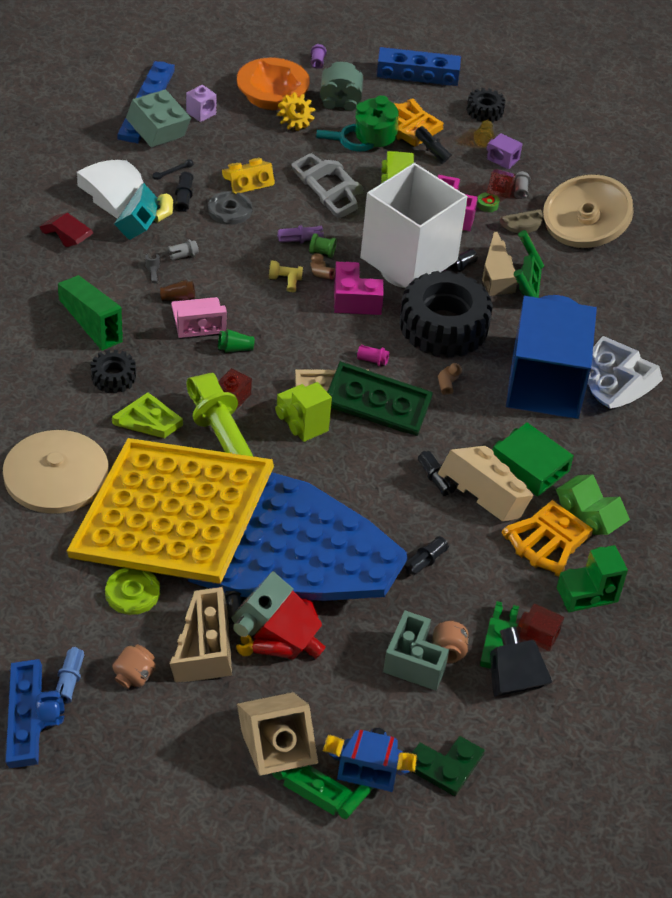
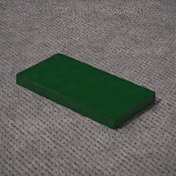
(379, 398)

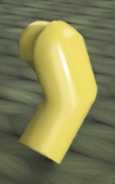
(166, 207)

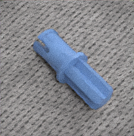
(70, 673)

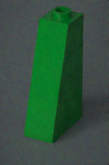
(93, 311)

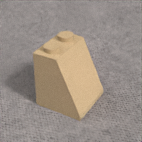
(278, 732)

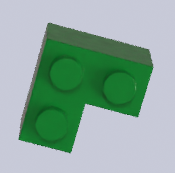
(595, 584)

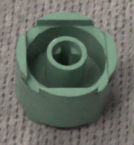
(341, 86)

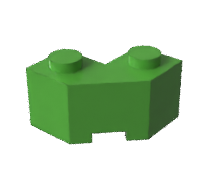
(585, 501)

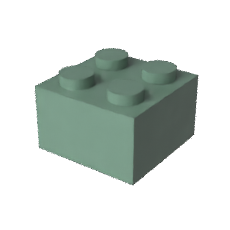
(158, 118)

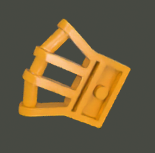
(414, 120)
(557, 525)

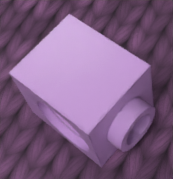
(201, 103)

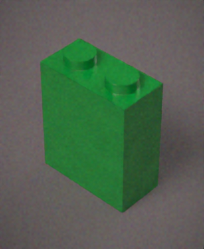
(533, 458)

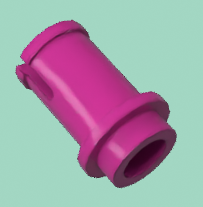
(373, 355)

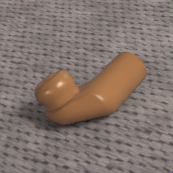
(319, 267)
(448, 376)

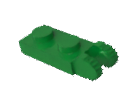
(493, 636)

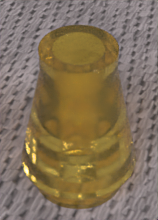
(484, 134)

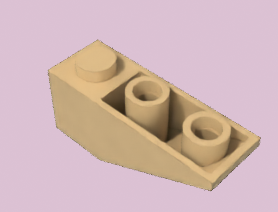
(499, 269)

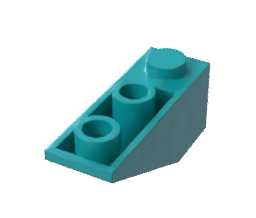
(138, 213)

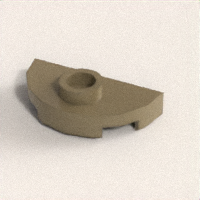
(526, 221)

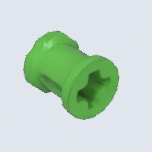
(322, 245)

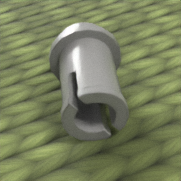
(521, 184)
(186, 249)

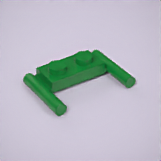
(530, 272)
(323, 790)

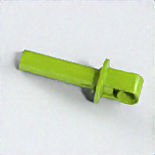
(216, 409)

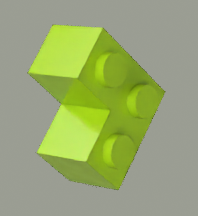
(305, 410)

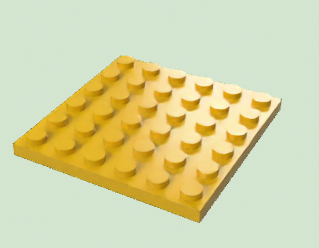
(172, 510)

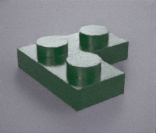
(451, 770)

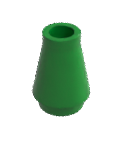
(233, 341)

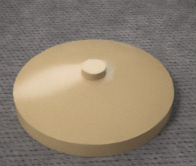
(588, 211)
(55, 471)

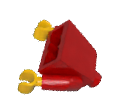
(287, 631)

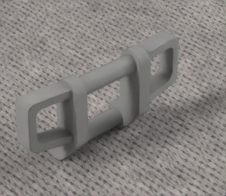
(346, 188)

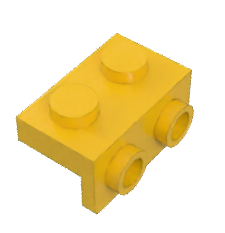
(249, 176)

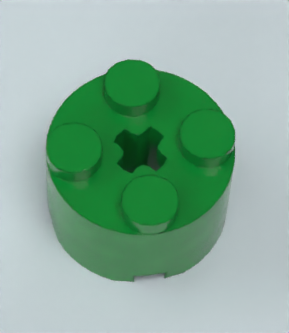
(376, 121)

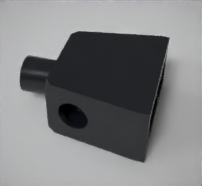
(517, 665)

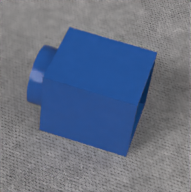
(552, 356)

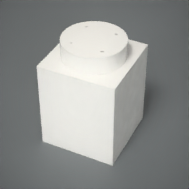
(412, 225)

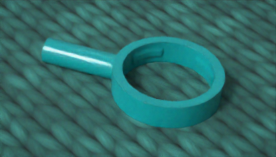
(333, 135)

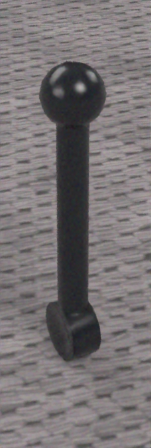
(188, 163)

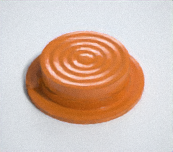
(270, 80)

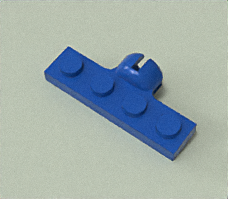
(29, 713)

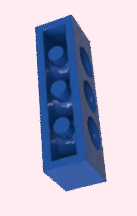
(418, 66)

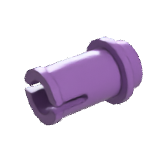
(318, 53)

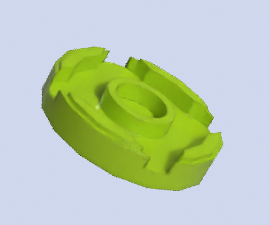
(130, 598)

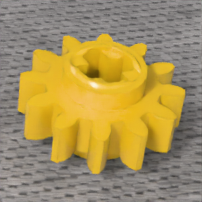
(293, 103)

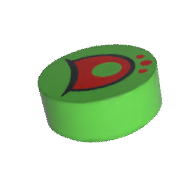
(488, 202)

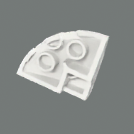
(110, 184)
(620, 374)

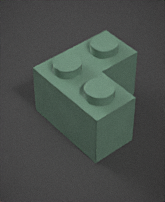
(412, 656)

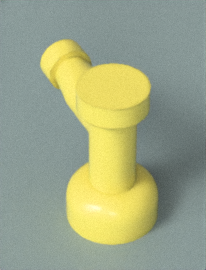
(293, 274)

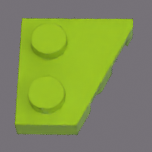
(149, 417)

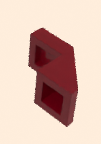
(68, 229)

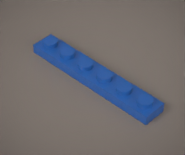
(155, 81)

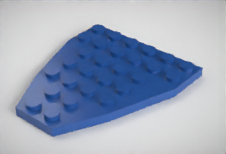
(312, 546)

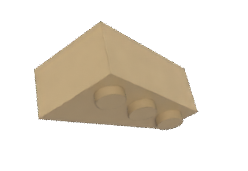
(487, 479)
(205, 641)

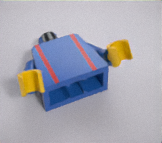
(370, 758)

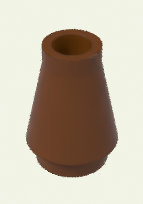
(178, 291)

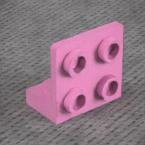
(199, 317)

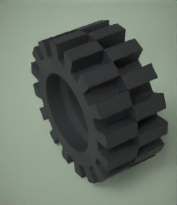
(486, 105)
(113, 361)

